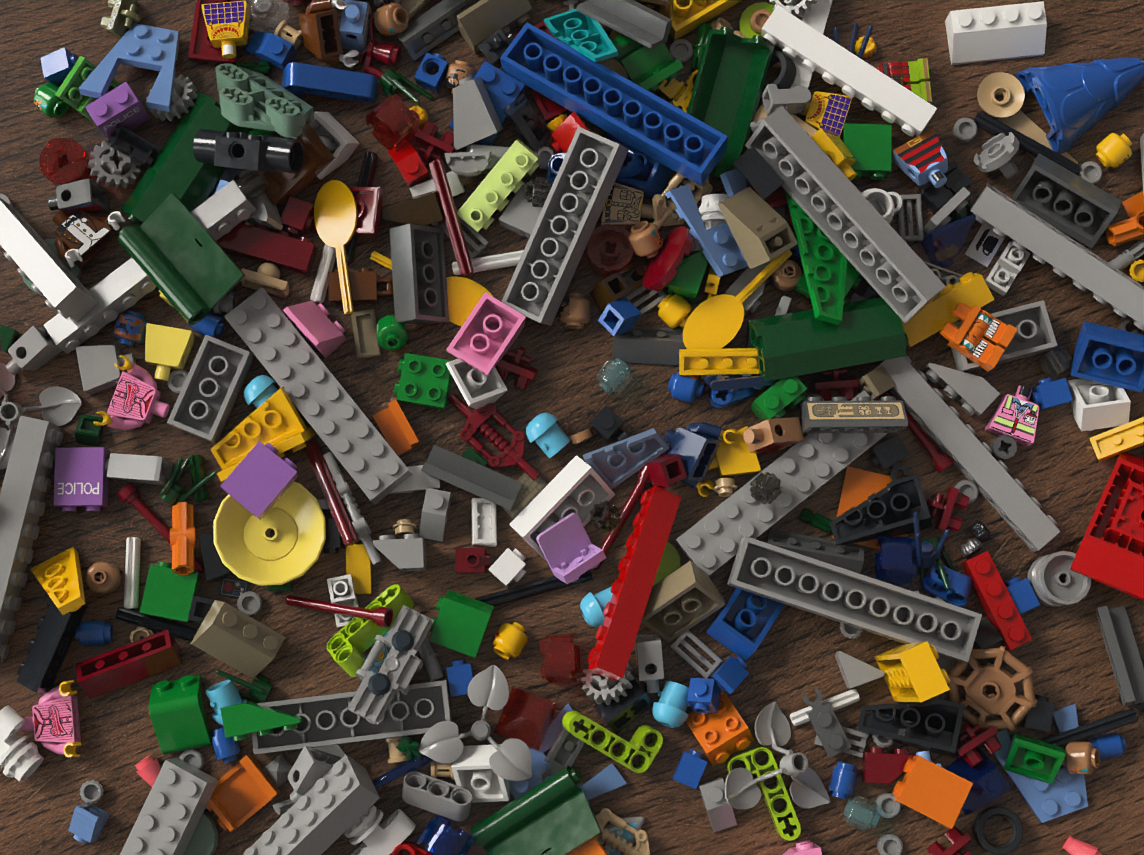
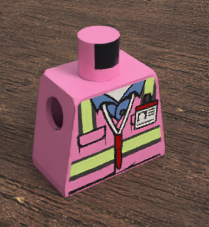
(1015, 417)

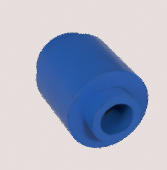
(210, 325)
(94, 633)
(1109, 745)
(224, 747)
(843, 780)

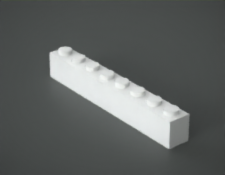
(847, 71)

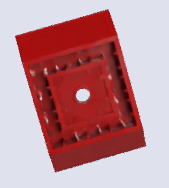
(1115, 536)

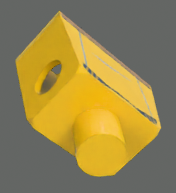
(836, 151)

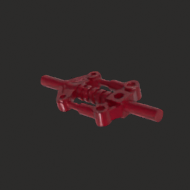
(477, 420)

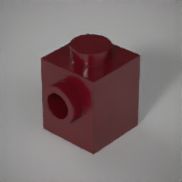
(297, 216)
(666, 470)
(471, 560)

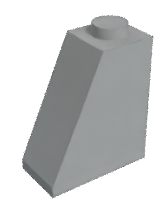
(473, 113)
(138, 468)

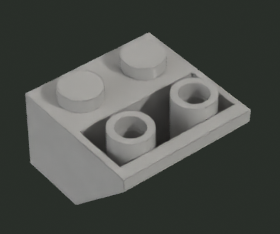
(405, 553)

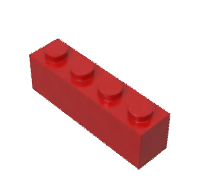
(996, 600)

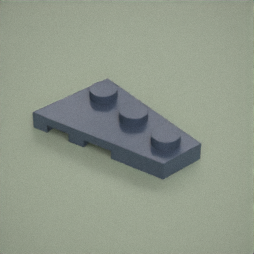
(626, 457)

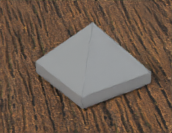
(278, 770)

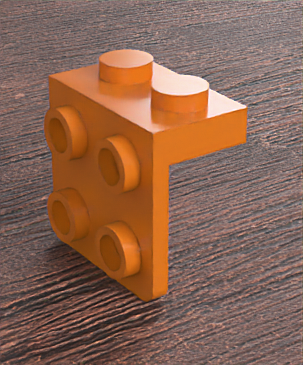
(720, 732)

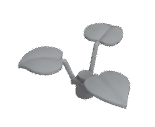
(57, 403)
(443, 740)
(805, 790)

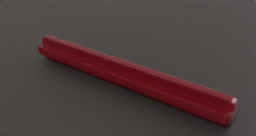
(451, 217)
(331, 493)

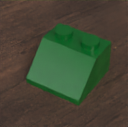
(689, 277)

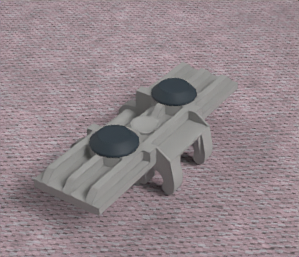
(397, 669)

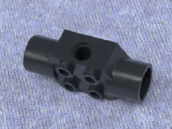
(248, 151)

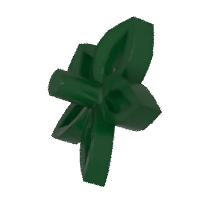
(409, 747)

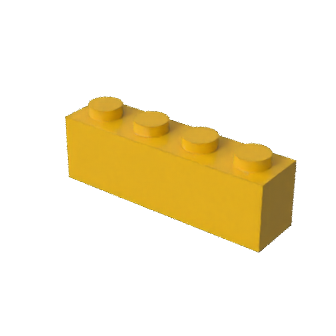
(970, 291)

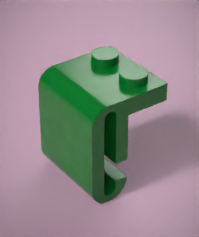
(644, 64)
(179, 714)

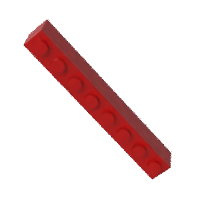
(634, 583)

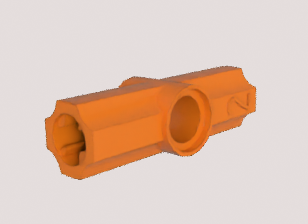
(1126, 230)
(183, 538)

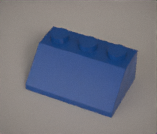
(1109, 357)

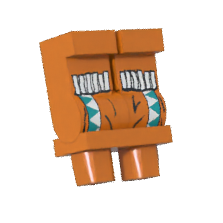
(978, 335)

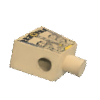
(625, 207)

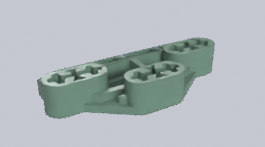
(259, 102)

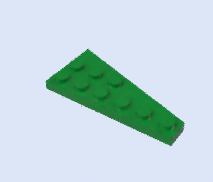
(822, 265)

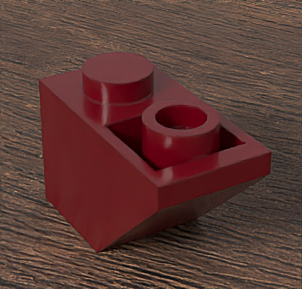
(883, 767)

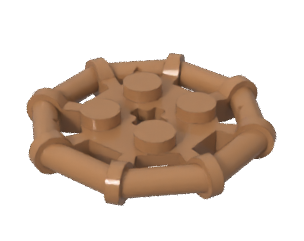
(1005, 688)

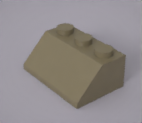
(489, 16)
(681, 602)
(237, 639)

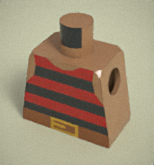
(763, 437)

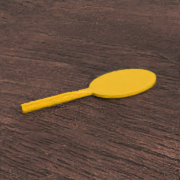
(336, 222)
(461, 292)
(721, 316)

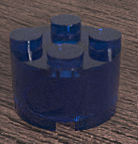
(894, 560)
(443, 839)

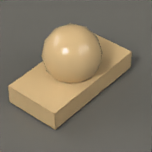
(268, 278)

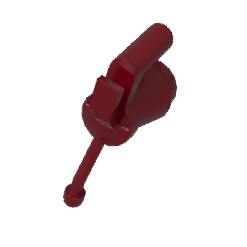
(384, 52)

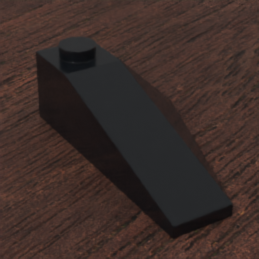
(884, 513)
(922, 725)

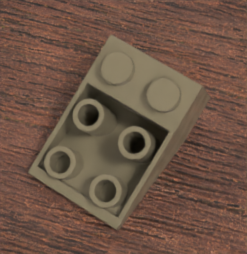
(756, 227)

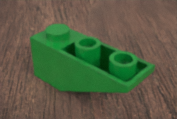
(252, 717)

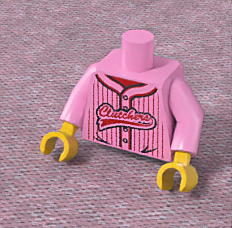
(133, 400)
(56, 720)

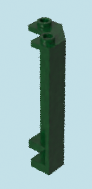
(730, 89)
(175, 166)
(803, 345)

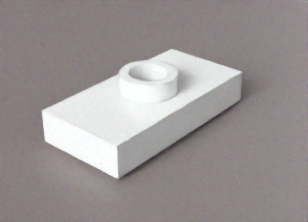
(484, 523)

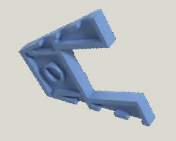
(142, 48)
(718, 242)
(601, 783)
(1067, 790)

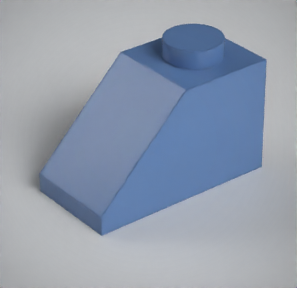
(88, 822)

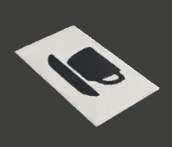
(984, 245)

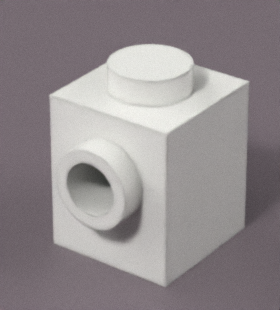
(509, 567)

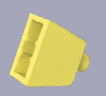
(167, 349)

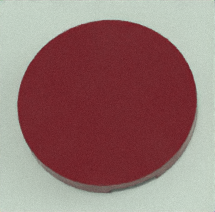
(664, 265)

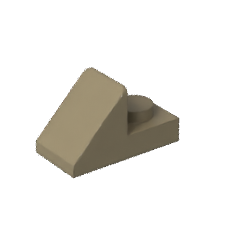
(876, 383)

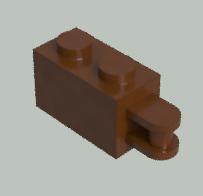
(363, 287)

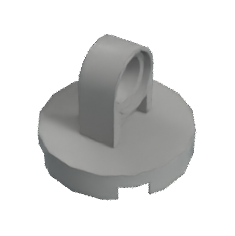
(998, 154)

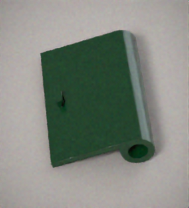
(183, 270)
(543, 821)

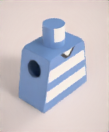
(355, 22)

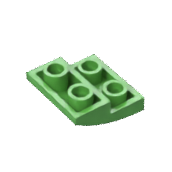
(69, 89)

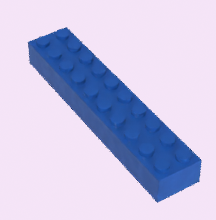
(614, 104)

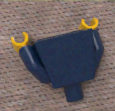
(697, 449)

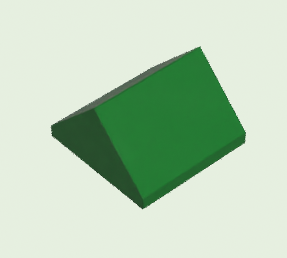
(1034, 758)

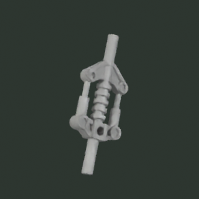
(359, 524)

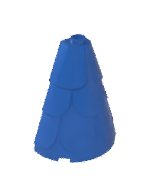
(1080, 94)

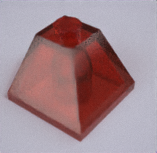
(526, 718)

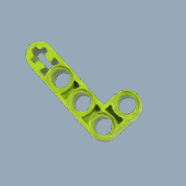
(359, 634)
(608, 739)
(770, 794)

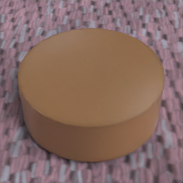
(758, 20)
(582, 436)

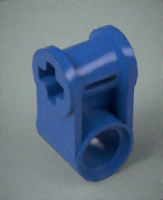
(731, 397)
(959, 585)

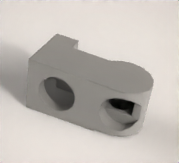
(792, 100)

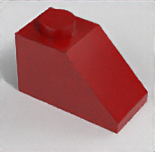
(565, 132)
(409, 165)

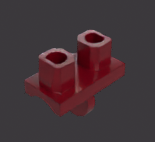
(426, 137)
(524, 372)
(845, 383)
(952, 499)
(987, 738)
(957, 839)

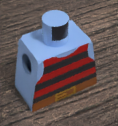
(923, 159)

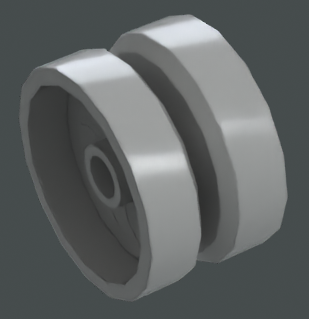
(1055, 582)

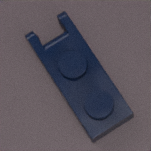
(736, 382)

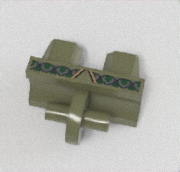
(121, 17)

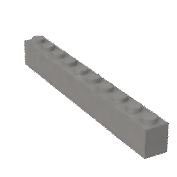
(130, 282)
(970, 455)

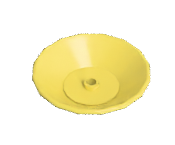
(275, 560)

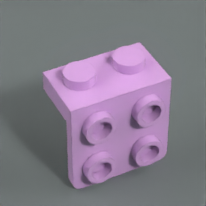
(569, 549)

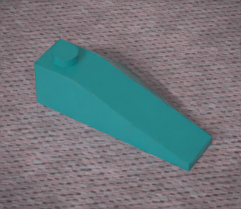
(582, 34)

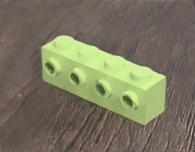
(497, 185)

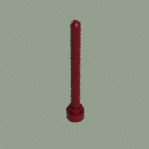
(940, 459)
(643, 480)
(130, 495)
(381, 616)

